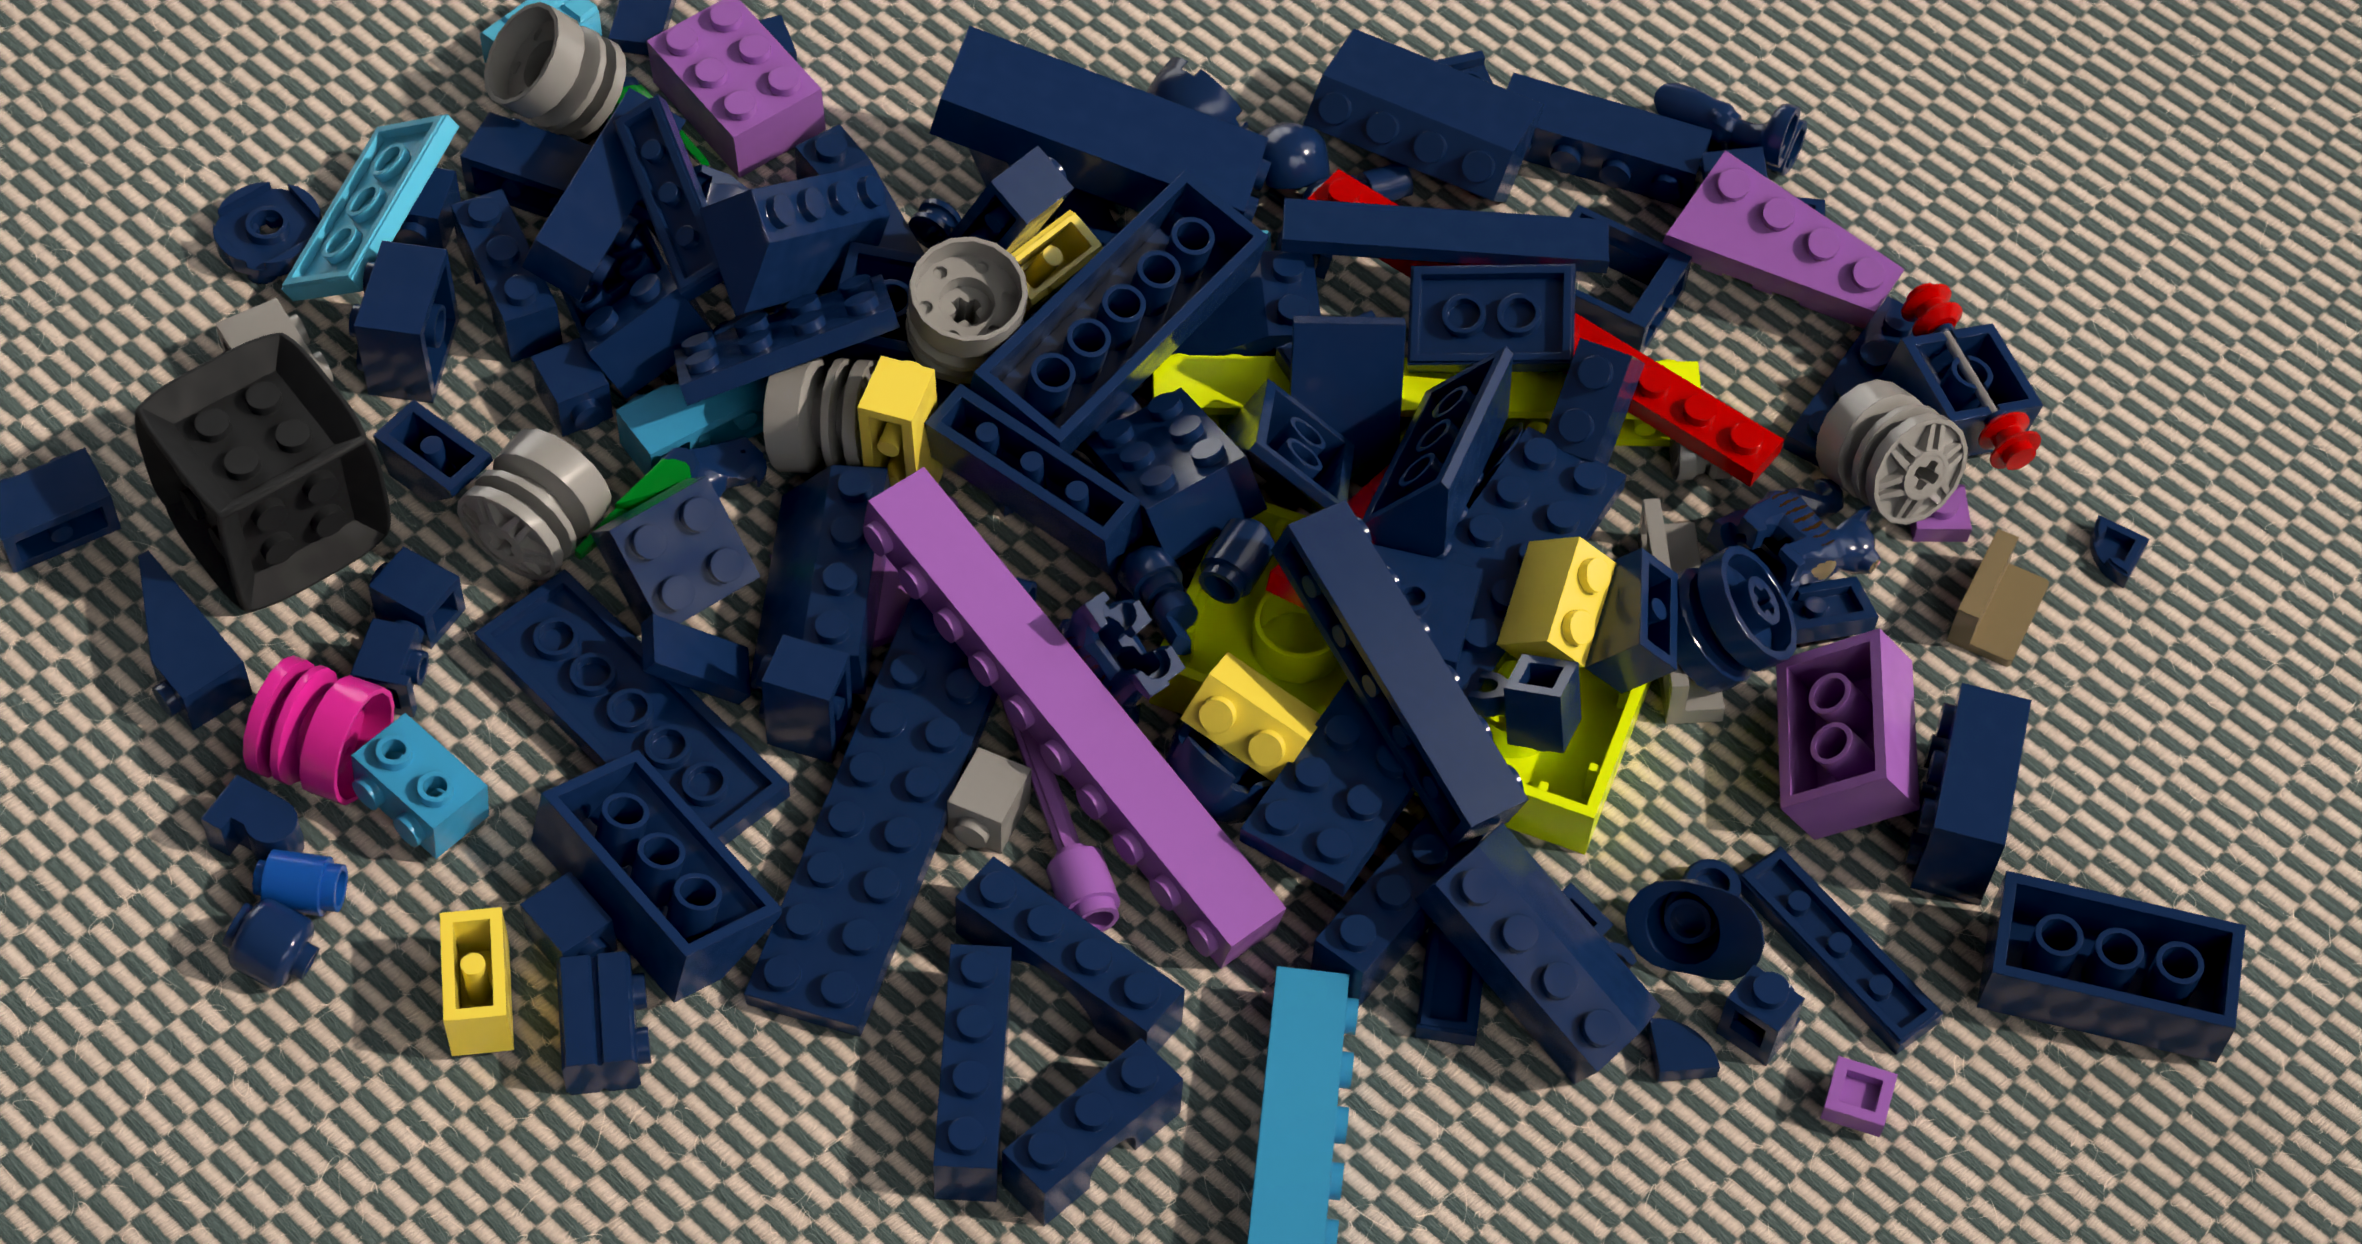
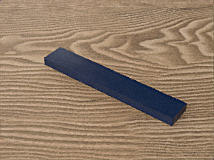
(1443, 235)

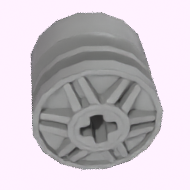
(555, 71)
(963, 306)
(814, 414)
(1891, 451)
(534, 504)

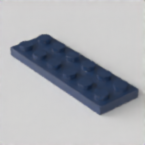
(592, 684)

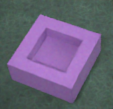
(1948, 523)
(1859, 1096)

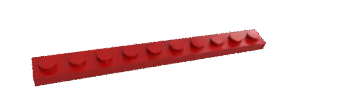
(1661, 395)

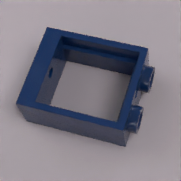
(1644, 260)

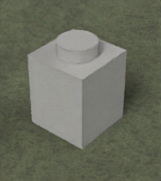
(989, 801)

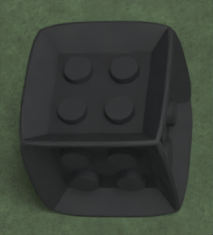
(264, 470)

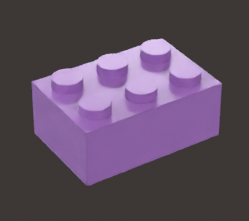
(736, 85)
(1847, 735)

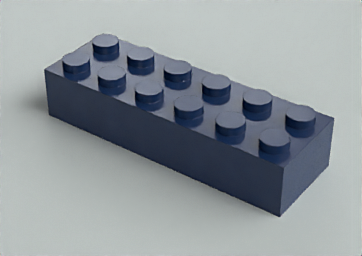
(1122, 314)

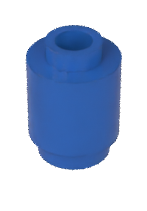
(301, 881)

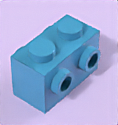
(419, 786)

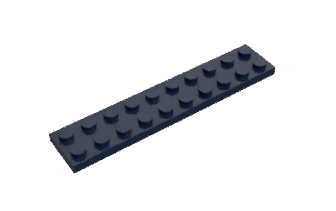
(1346, 783)

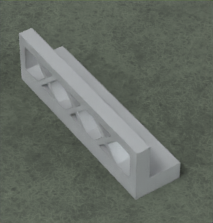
(1678, 549)

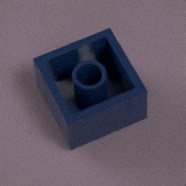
(405, 321)
(676, 552)

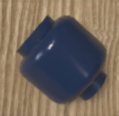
(270, 943)

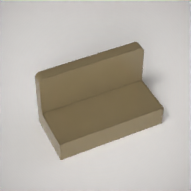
(1998, 604)

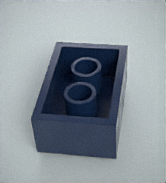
(1179, 469)
(1967, 793)

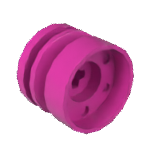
(310, 726)

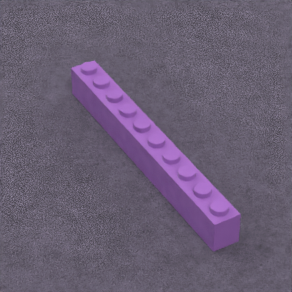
(1072, 719)

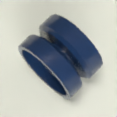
(1732, 620)

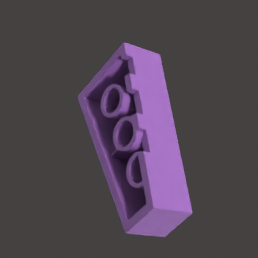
(1780, 245)

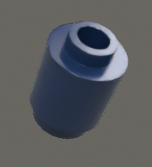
(1236, 560)

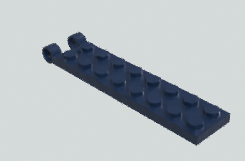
(875, 832)

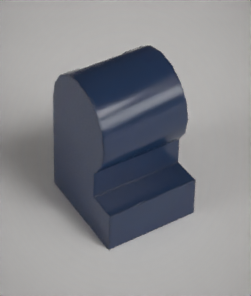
(253, 819)

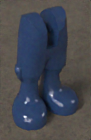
(1780, 136)

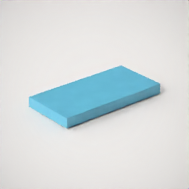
(369, 207)

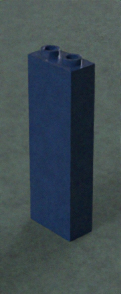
(1098, 129)

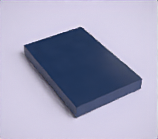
(1477, 309)
(1353, 381)

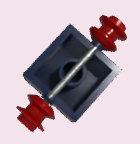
(1966, 378)

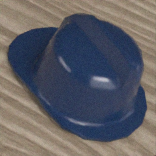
(1694, 929)

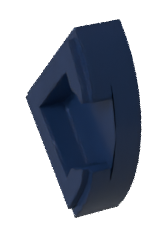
(2116, 549)
(1680, 1052)

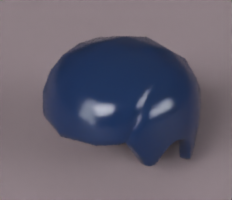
(1296, 156)

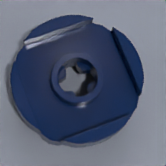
(254, 206)

